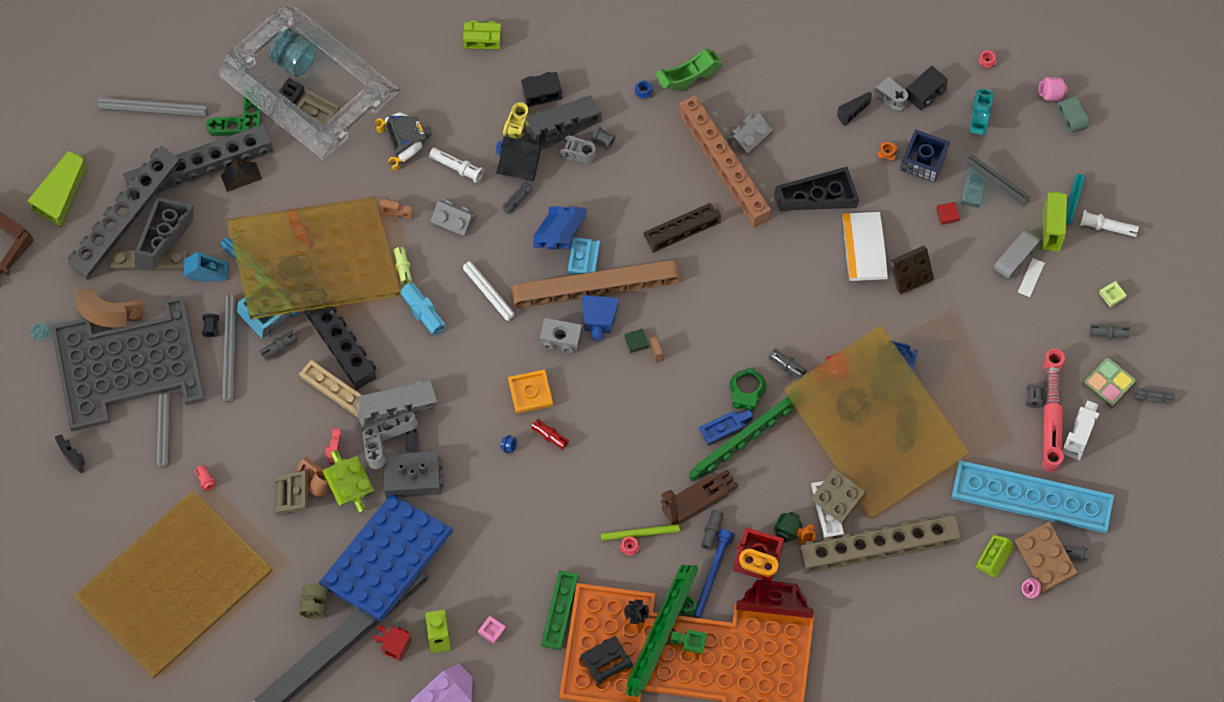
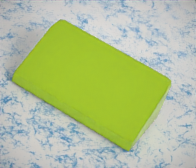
(995, 555)

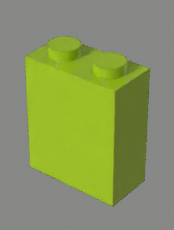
(1054, 221)

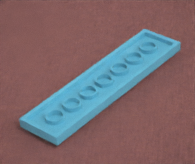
(1032, 496)

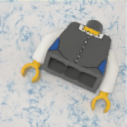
(404, 135)

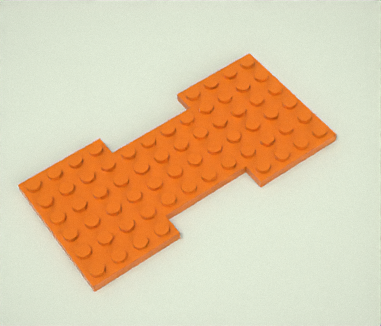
(742, 661)

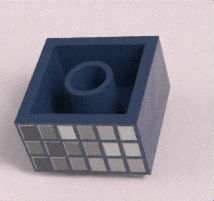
(925, 155)

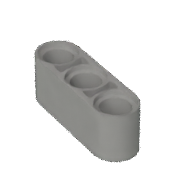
(1017, 254)

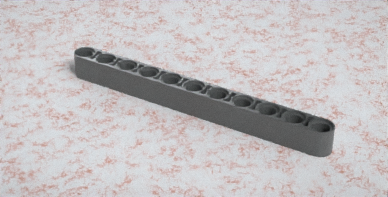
(329, 651)

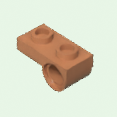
(317, 482)

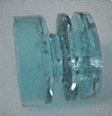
(292, 52)

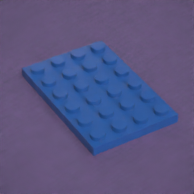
(386, 557)

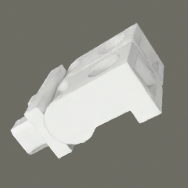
(1083, 427)

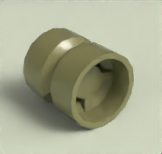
(314, 599)

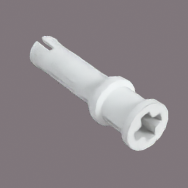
(463, 167)
(1100, 222)

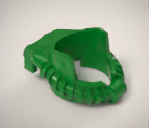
(746, 400)

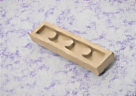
(330, 386)

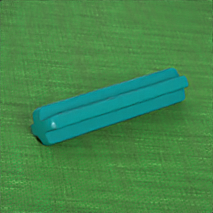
(1074, 197)

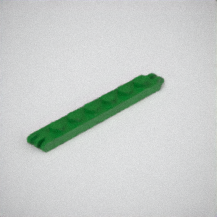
(741, 440)
(661, 629)

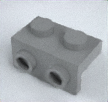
(750, 132)
(452, 216)

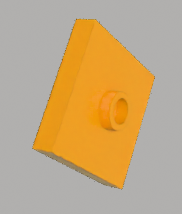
(530, 391)

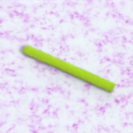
(640, 532)

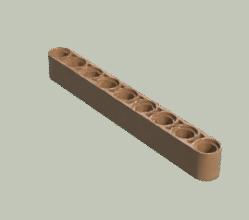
(596, 283)

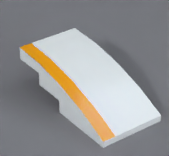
(864, 246)

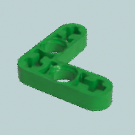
(243, 122)

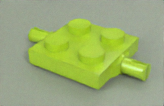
(348, 480)

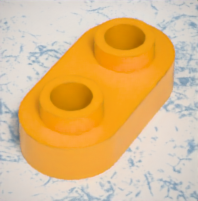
(759, 561)

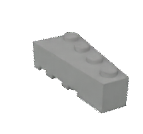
(394, 402)

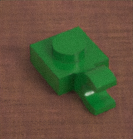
(692, 640)

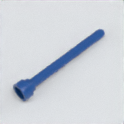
(725, 538)

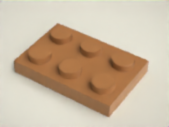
(1046, 557)

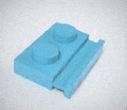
(583, 256)

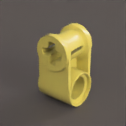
(516, 124)

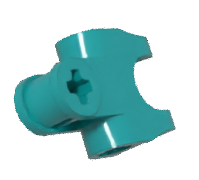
(981, 111)

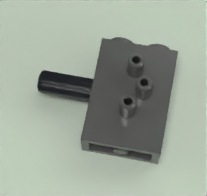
(413, 472)

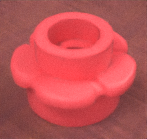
(987, 55)
(629, 541)

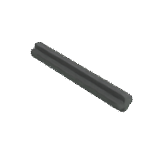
(997, 179)

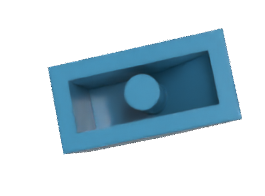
(205, 268)

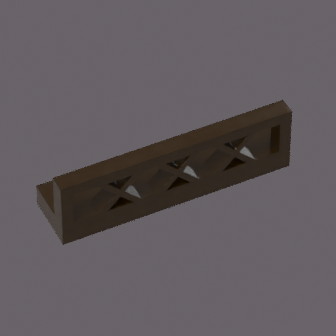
(682, 230)

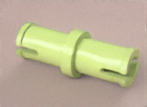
(402, 265)

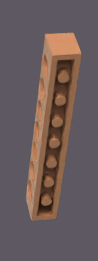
(724, 161)

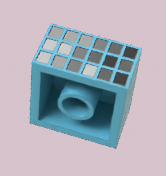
(263, 325)

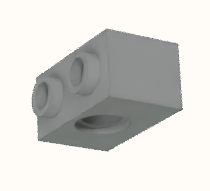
(554, 328)

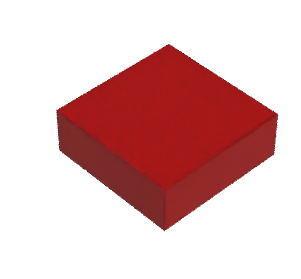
(948, 213)

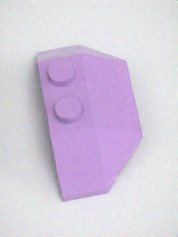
(449, 686)

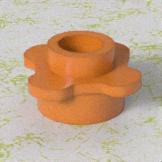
(892, 148)
(806, 534)

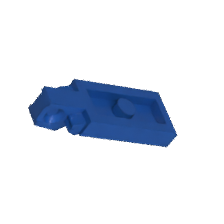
(725, 426)

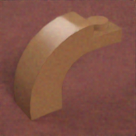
(107, 313)

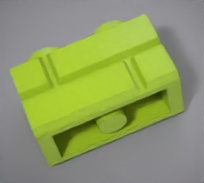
(482, 35)

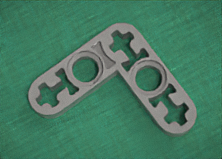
(378, 432)

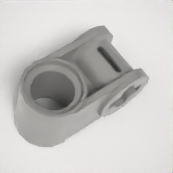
(892, 94)
(575, 150)

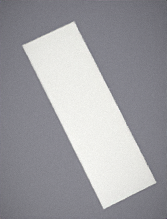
(1031, 277)

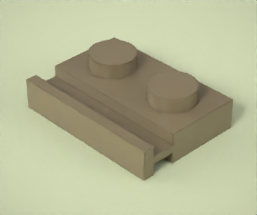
(318, 108)

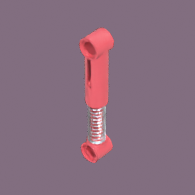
(1053, 411)

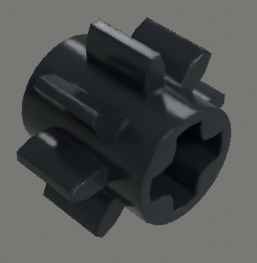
(636, 611)

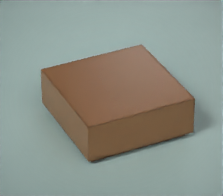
(656, 349)

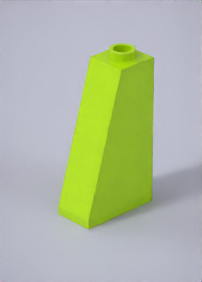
(59, 188)

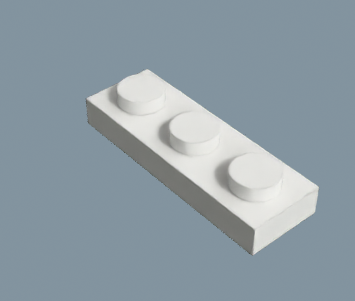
(829, 525)

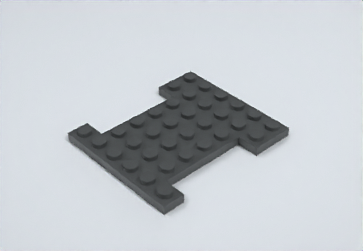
(125, 364)

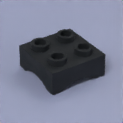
(519, 158)

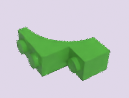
(682, 76)

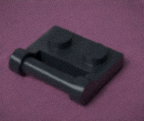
(603, 655)

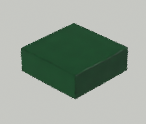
(636, 340)

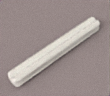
(488, 290)

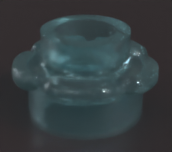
(39, 335)

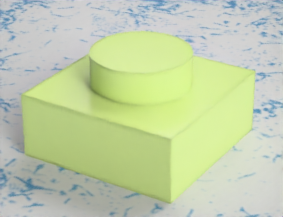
(1112, 294)

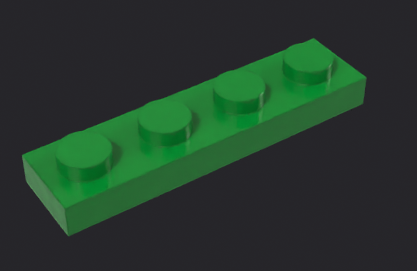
(559, 610)

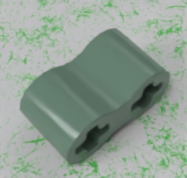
(1073, 114)

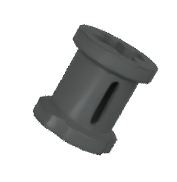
(603, 138)
(1035, 402)

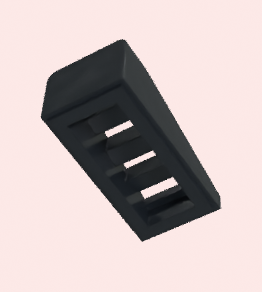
(287, 88)
(852, 108)

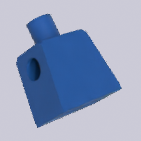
(599, 315)

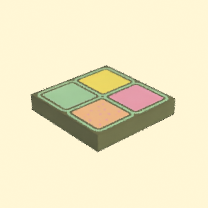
(1109, 382)

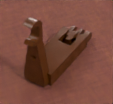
(22, 242)
(697, 497)

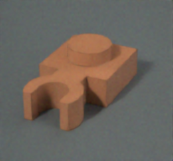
(393, 208)

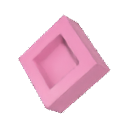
(491, 630)

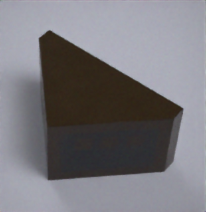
(240, 174)

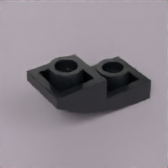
(75, 460)

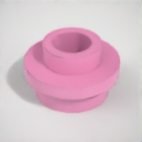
(1027, 588)

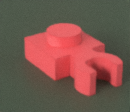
(334, 444)

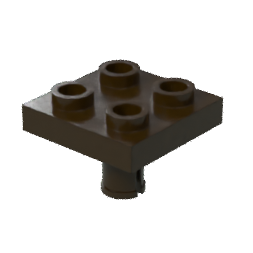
(912, 269)

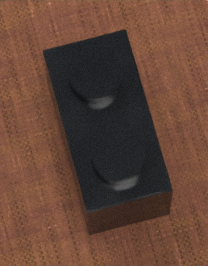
(927, 88)
(541, 89)

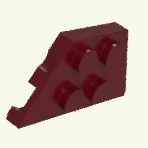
(775, 598)

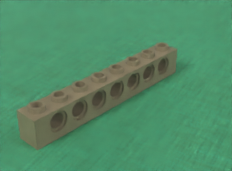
(891, 548)

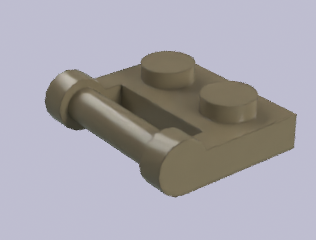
(296, 492)

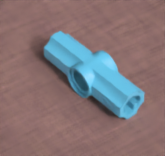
(422, 309)

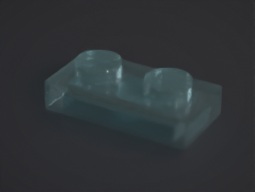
(973, 188)

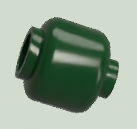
(788, 526)

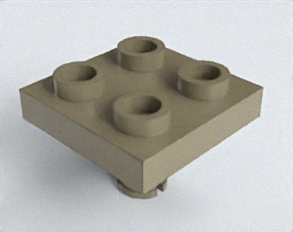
(838, 495)

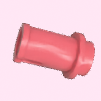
(207, 482)

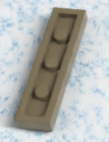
(126, 260)

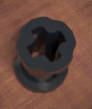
(210, 325)

